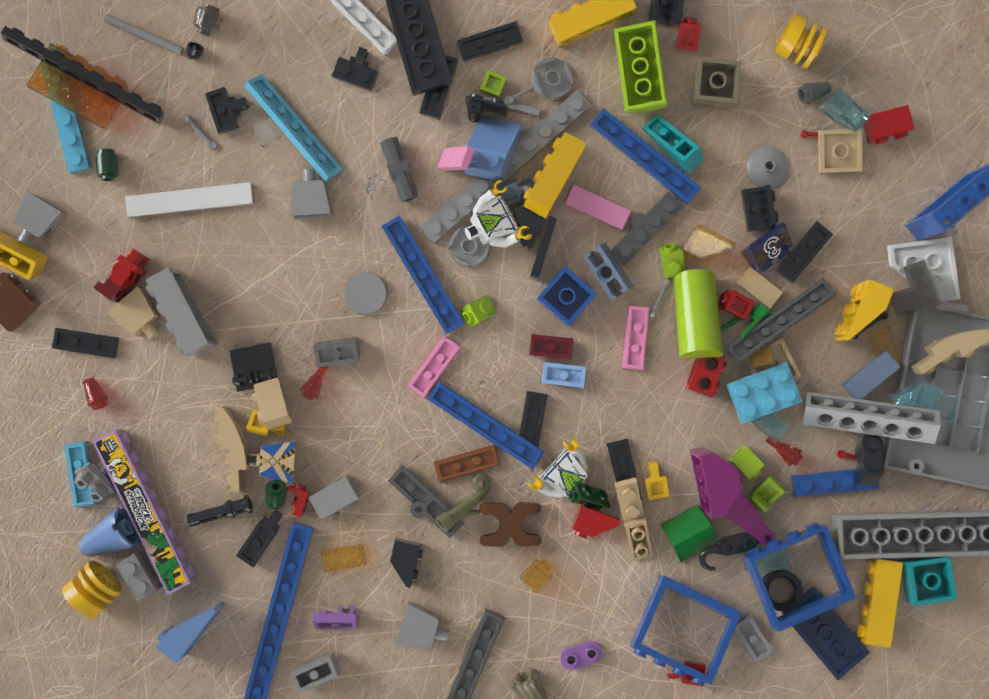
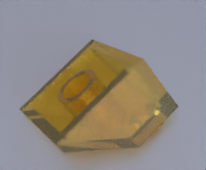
(705, 243)

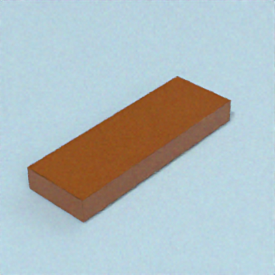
(466, 463)

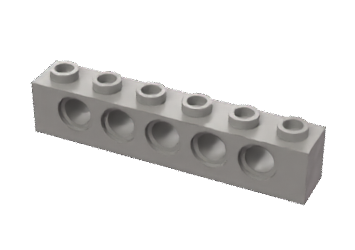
(871, 417)

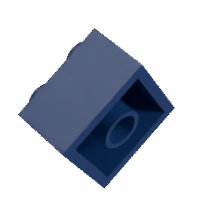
(566, 296)

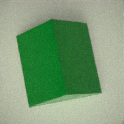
(689, 533)

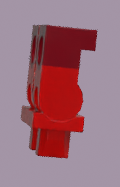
(124, 276)

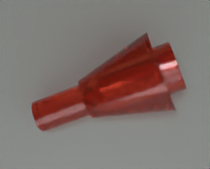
(312, 387)
(789, 454)

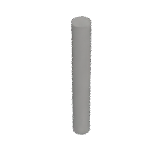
(518, 107)

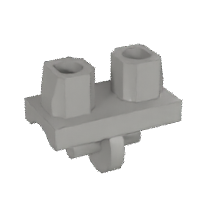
(96, 479)

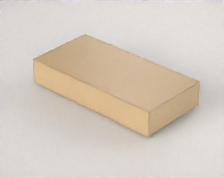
(759, 287)

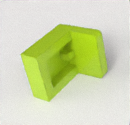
(671, 259)
(478, 311)
(766, 493)

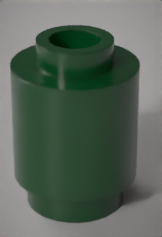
(107, 164)
(275, 494)

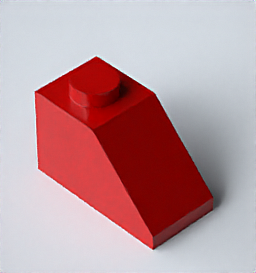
(592, 522)

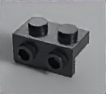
(666, 11)
(759, 208)

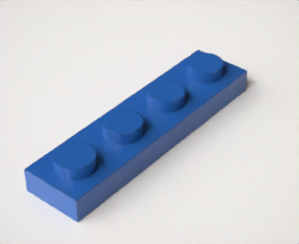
(828, 483)

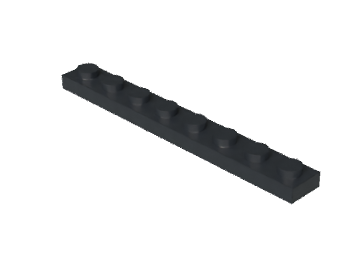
(76, 70)

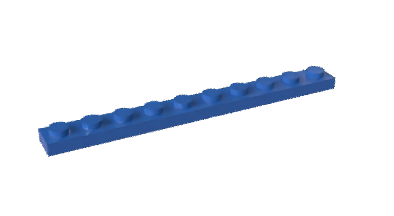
(279, 611)

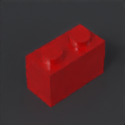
(888, 124)

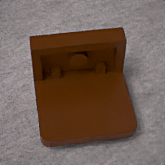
(15, 302)

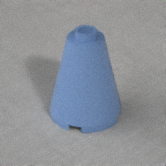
(110, 535)

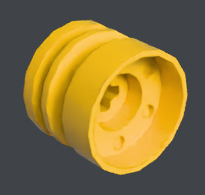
(801, 40)
(92, 590)

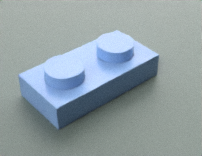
(563, 375)

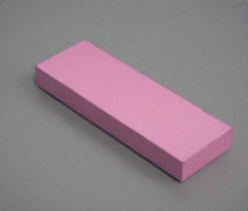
(456, 158)
(597, 207)
(635, 337)
(434, 366)

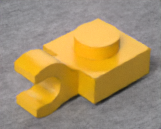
(255, 427)
(656, 485)

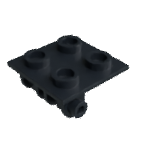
(476, 104)
(252, 366)

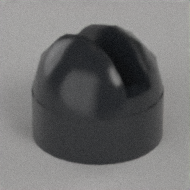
(194, 50)

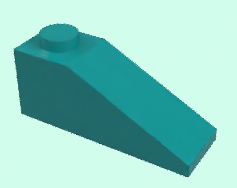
(674, 143)

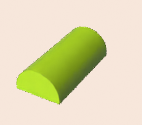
(640, 68)
(697, 314)

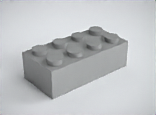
(180, 312)

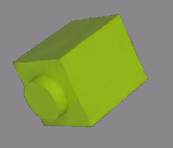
(746, 462)

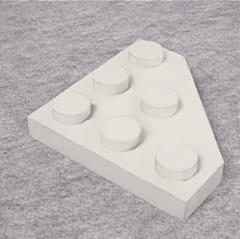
(938, 254)

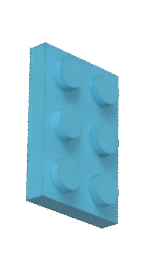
(764, 392)

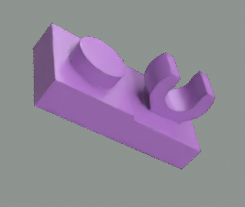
(330, 620)

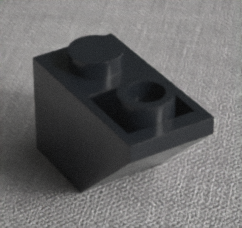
(528, 218)
(404, 560)

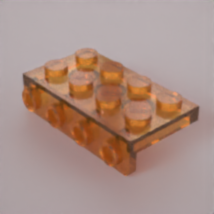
(74, 94)

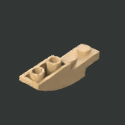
(960, 344)
(232, 438)
(633, 519)

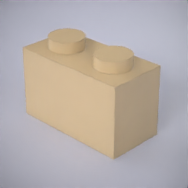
(272, 404)

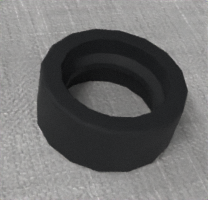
(797, 594)

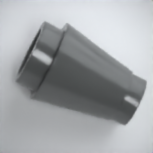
(812, 91)

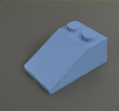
(494, 148)
(180, 639)

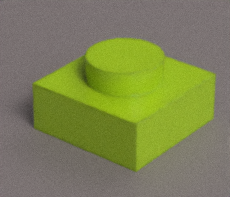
(493, 83)

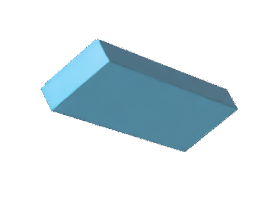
(78, 456)

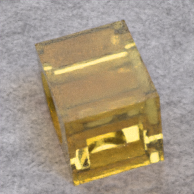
(537, 575)

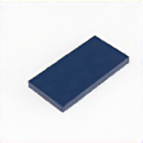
(830, 638)

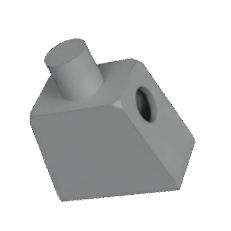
(310, 197)
(37, 218)
(421, 628)

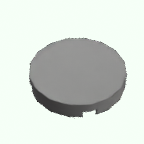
(552, 78)
(465, 251)
(365, 293)

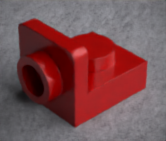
(688, 34)
(735, 304)
(299, 503)

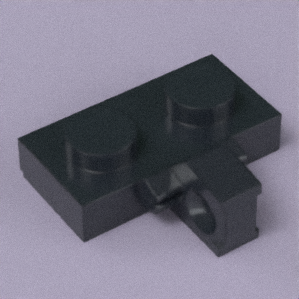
(356, 71)
(225, 109)

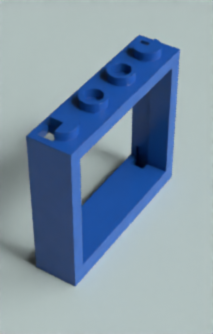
(951, 204)
(691, 594)
(816, 607)

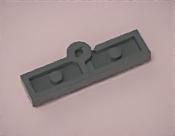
(645, 228)
(423, 500)

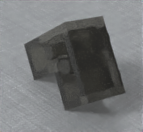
(920, 294)

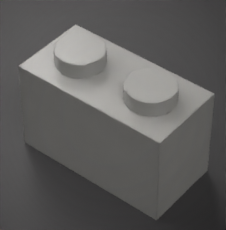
(335, 497)
(139, 575)
(315, 672)

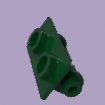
(590, 496)

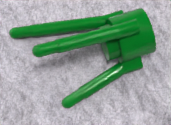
(757, 315)

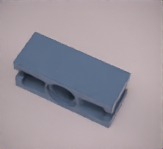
(599, 271)
(871, 375)

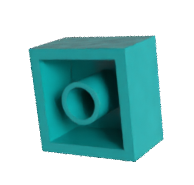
(928, 580)

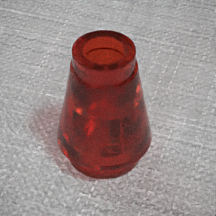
(94, 394)

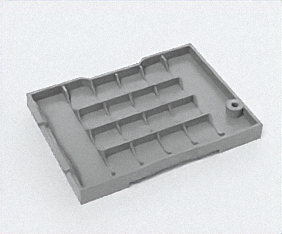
(963, 435)

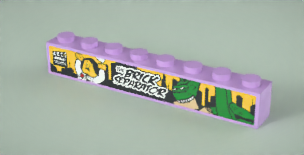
(144, 510)

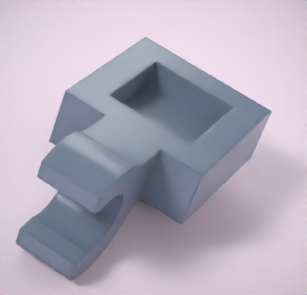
(514, 190)

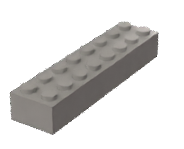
(911, 534)

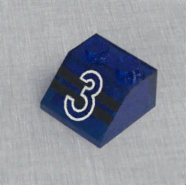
(768, 247)

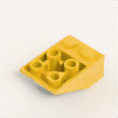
(867, 303)

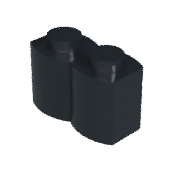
(869, 459)

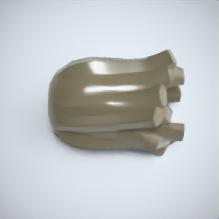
(528, 685)

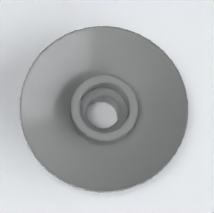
(760, 174)

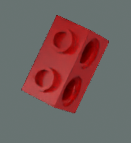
(700, 370)

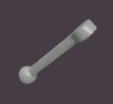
(509, 99)
(212, 144)
(666, 282)

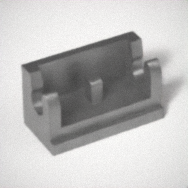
(336, 352)

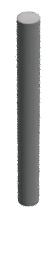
(144, 34)

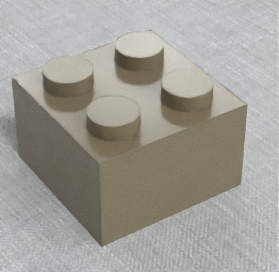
(716, 82)

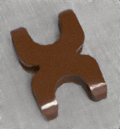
(510, 524)

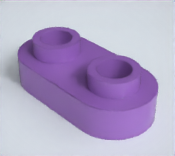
(581, 655)

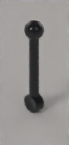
(883, 316)

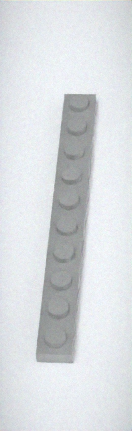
(525, 150)

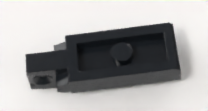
(260, 539)

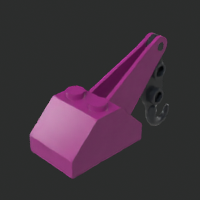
(721, 496)

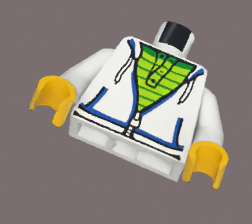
(494, 221)
(560, 475)

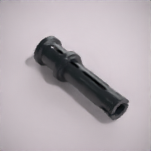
(229, 509)

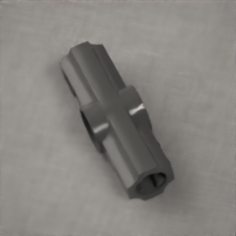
(399, 169)

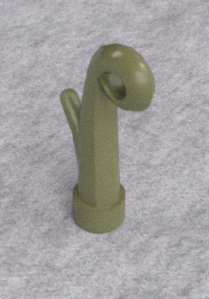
(463, 510)

